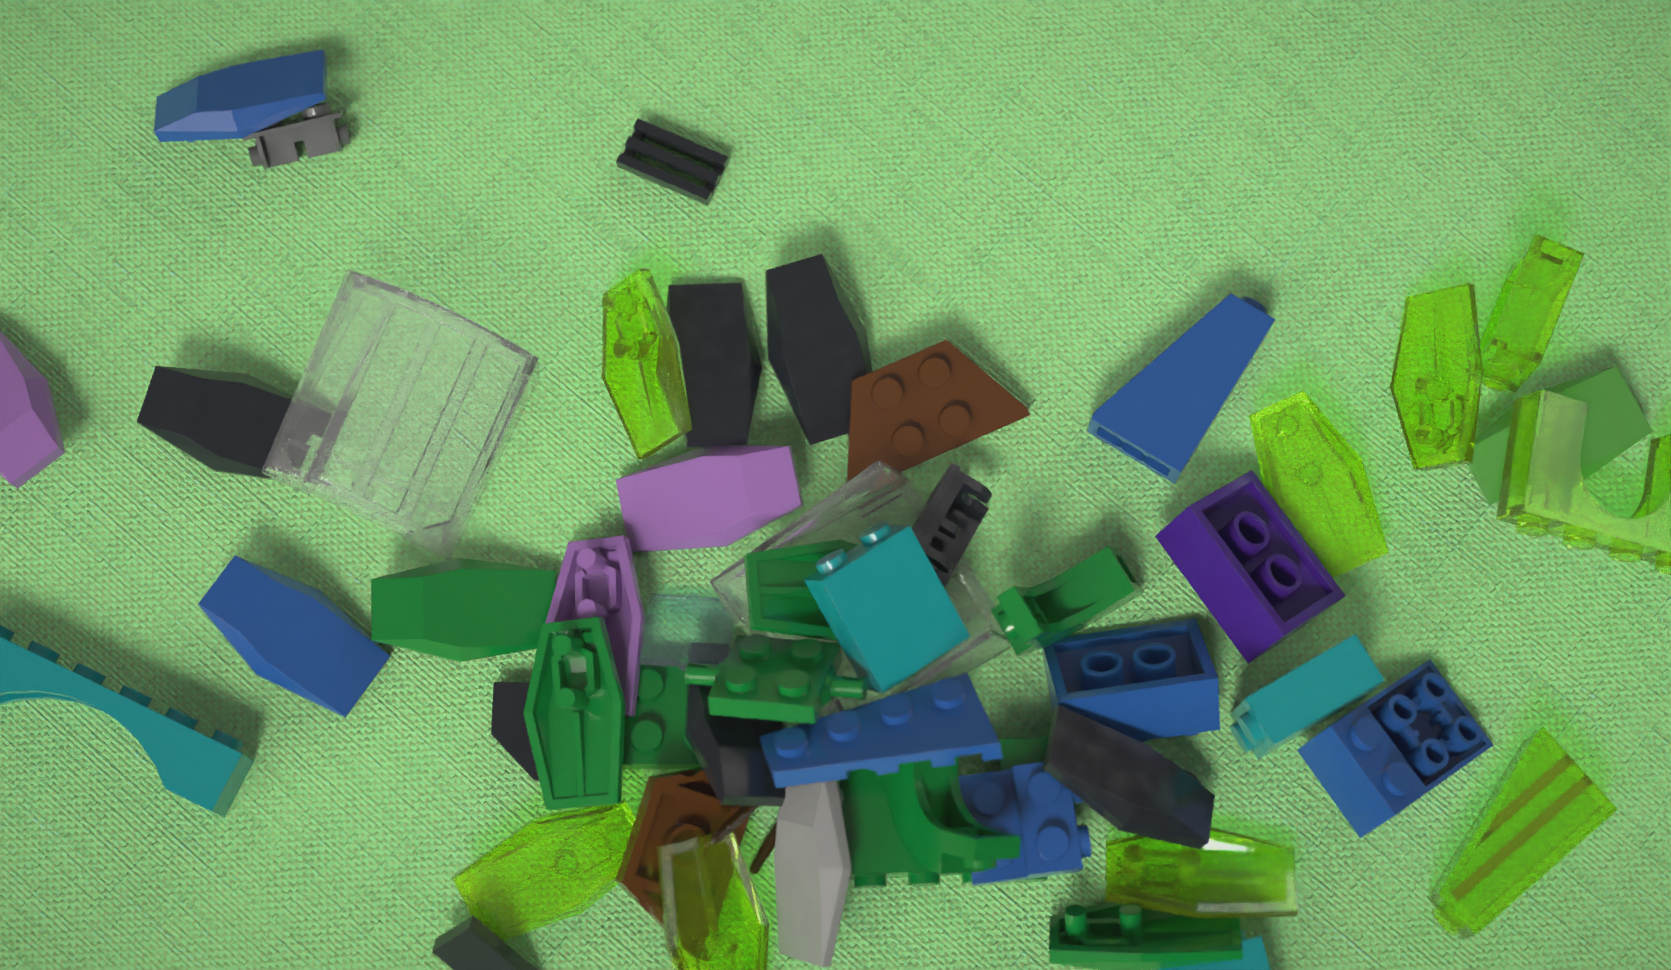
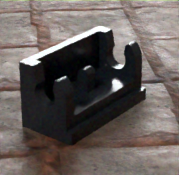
(950, 520)

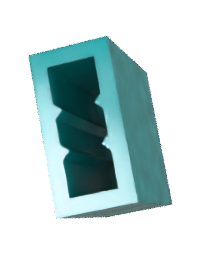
(886, 605)
(1305, 697)

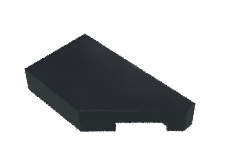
(509, 723)
(477, 948)

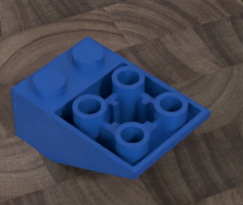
(1394, 748)

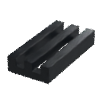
(681, 145)

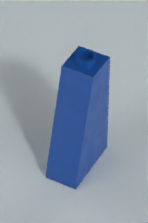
(1180, 393)

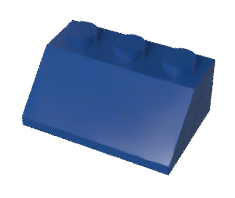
(1137, 679)

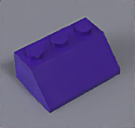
(1249, 565)

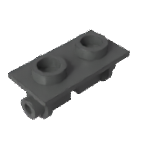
(316, 128)

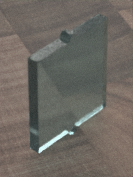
(686, 631)

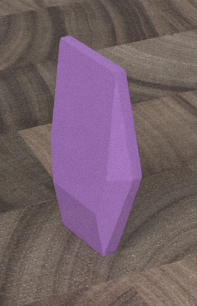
(27, 418)
(708, 497)
(602, 582)

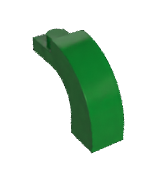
(1065, 603)
(938, 824)

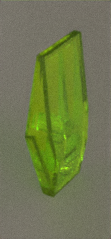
(643, 364)
(1439, 377)
(1318, 483)
(547, 869)
(1222, 880)
(711, 907)

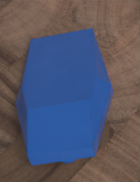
(241, 98)
(293, 635)

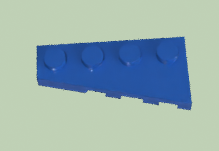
(907, 727)

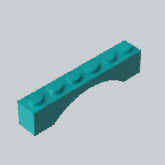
(188, 762)

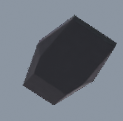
(814, 345)
(717, 361)
(215, 417)
(731, 752)
(1127, 781)

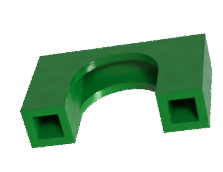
(873, 837)

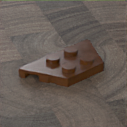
(923, 409)
(671, 811)

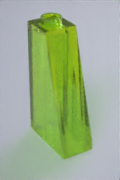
(1523, 830)

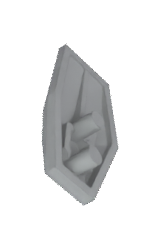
(811, 871)

